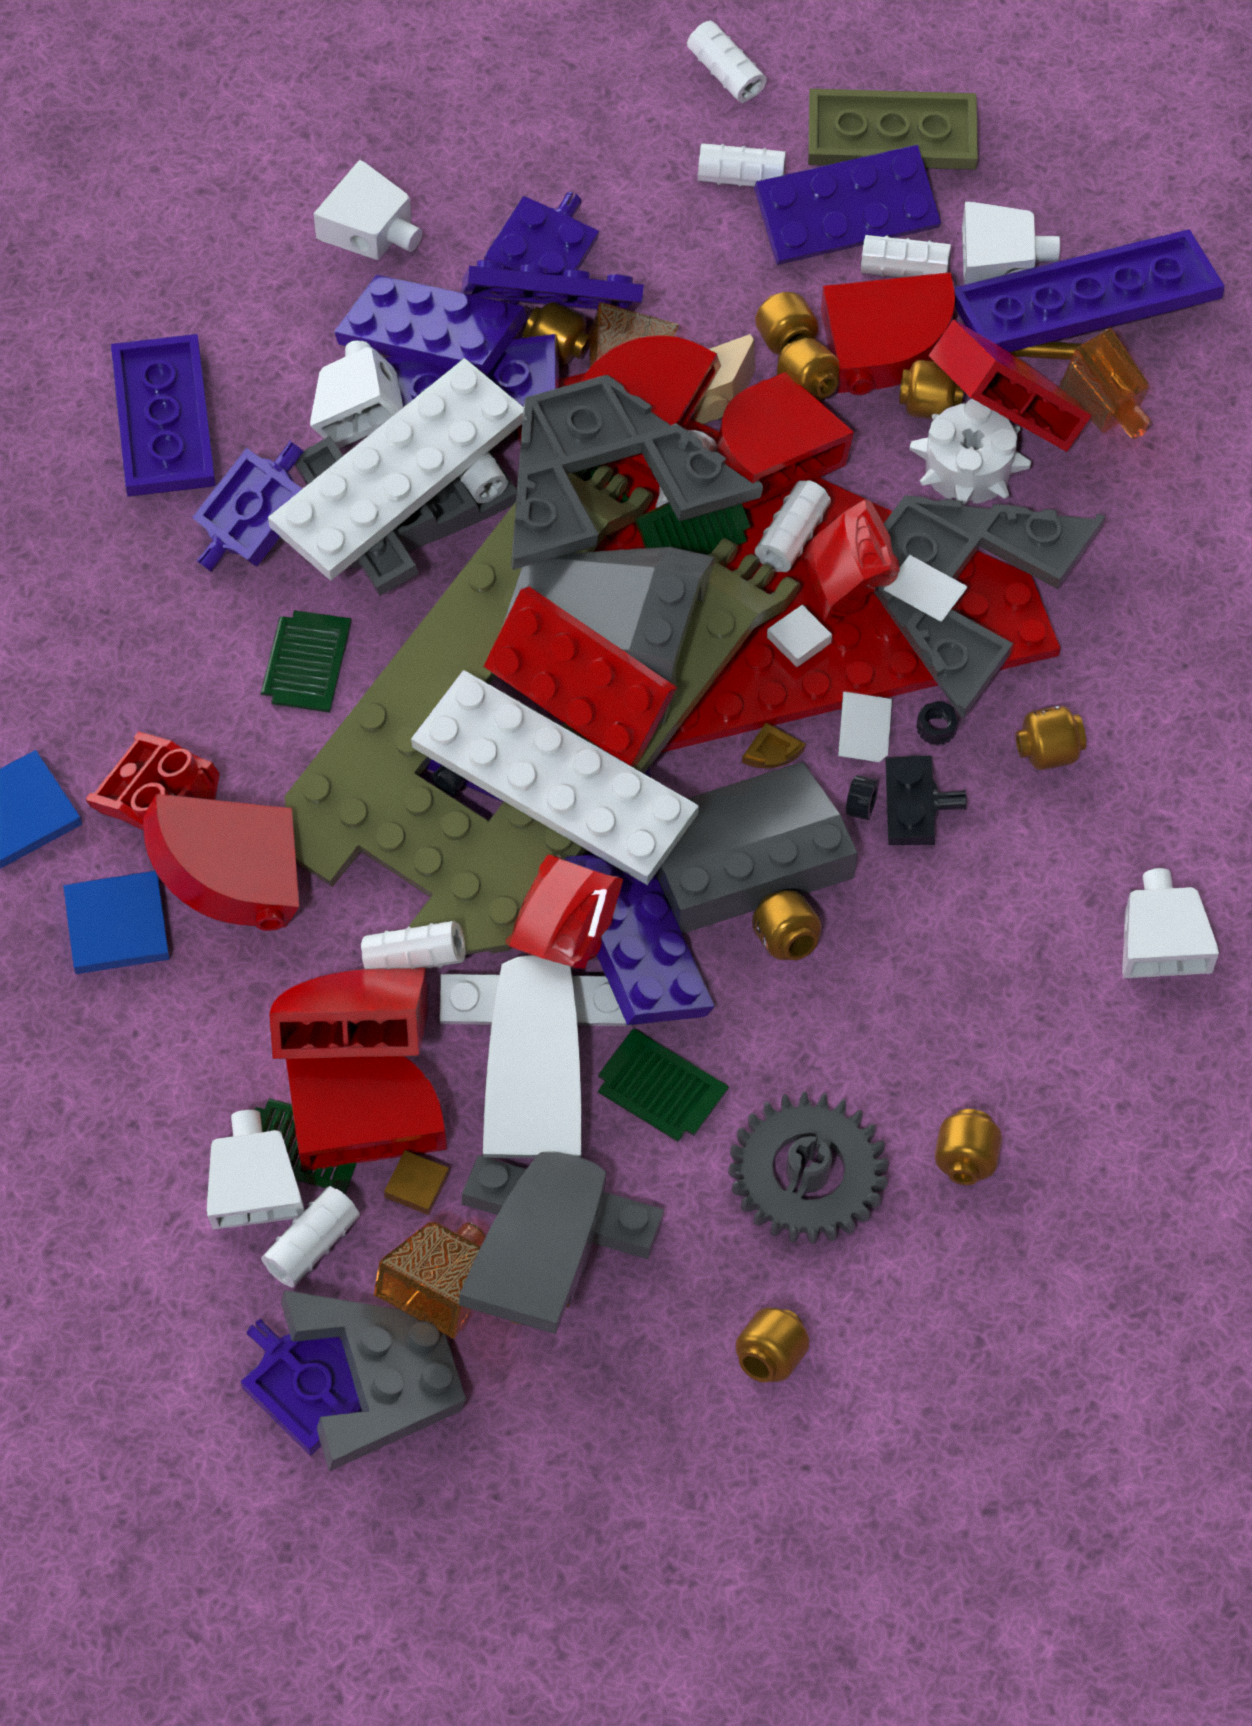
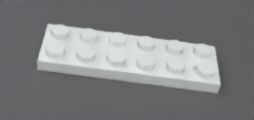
(397, 469)
(555, 777)

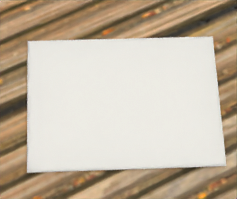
(926, 588)
(864, 727)

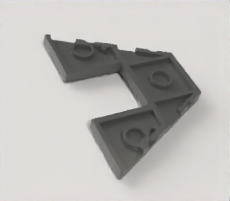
(594, 426)
(946, 537)

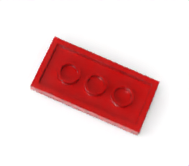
(579, 676)

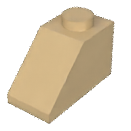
(734, 376)

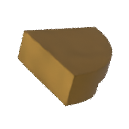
(772, 748)

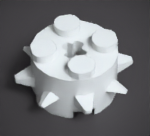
(970, 453)

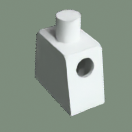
(367, 215)
(1002, 242)
(355, 395)
(1166, 930)
(251, 1176)

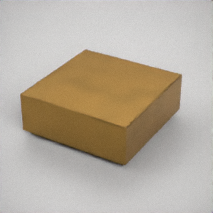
(416, 1182)

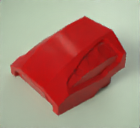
(850, 561)
(149, 769)
(565, 913)

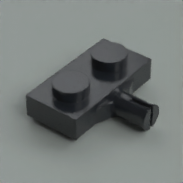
(915, 800)

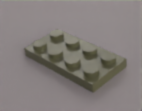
(870, 122)

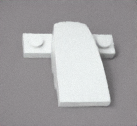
(532, 1049)

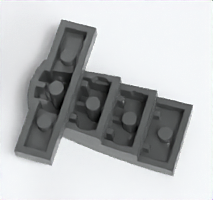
(447, 512)
(546, 1234)

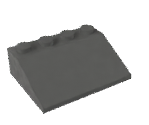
(755, 842)

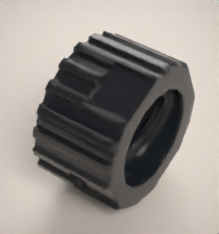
(937, 710)
(862, 797)

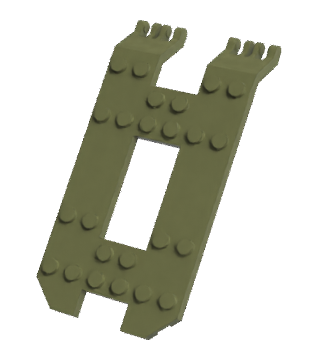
(366, 779)

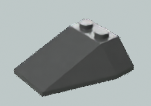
(628, 597)

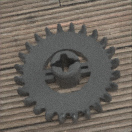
(811, 1131)

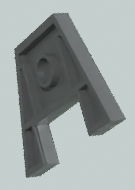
(397, 1368)

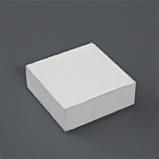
(799, 636)

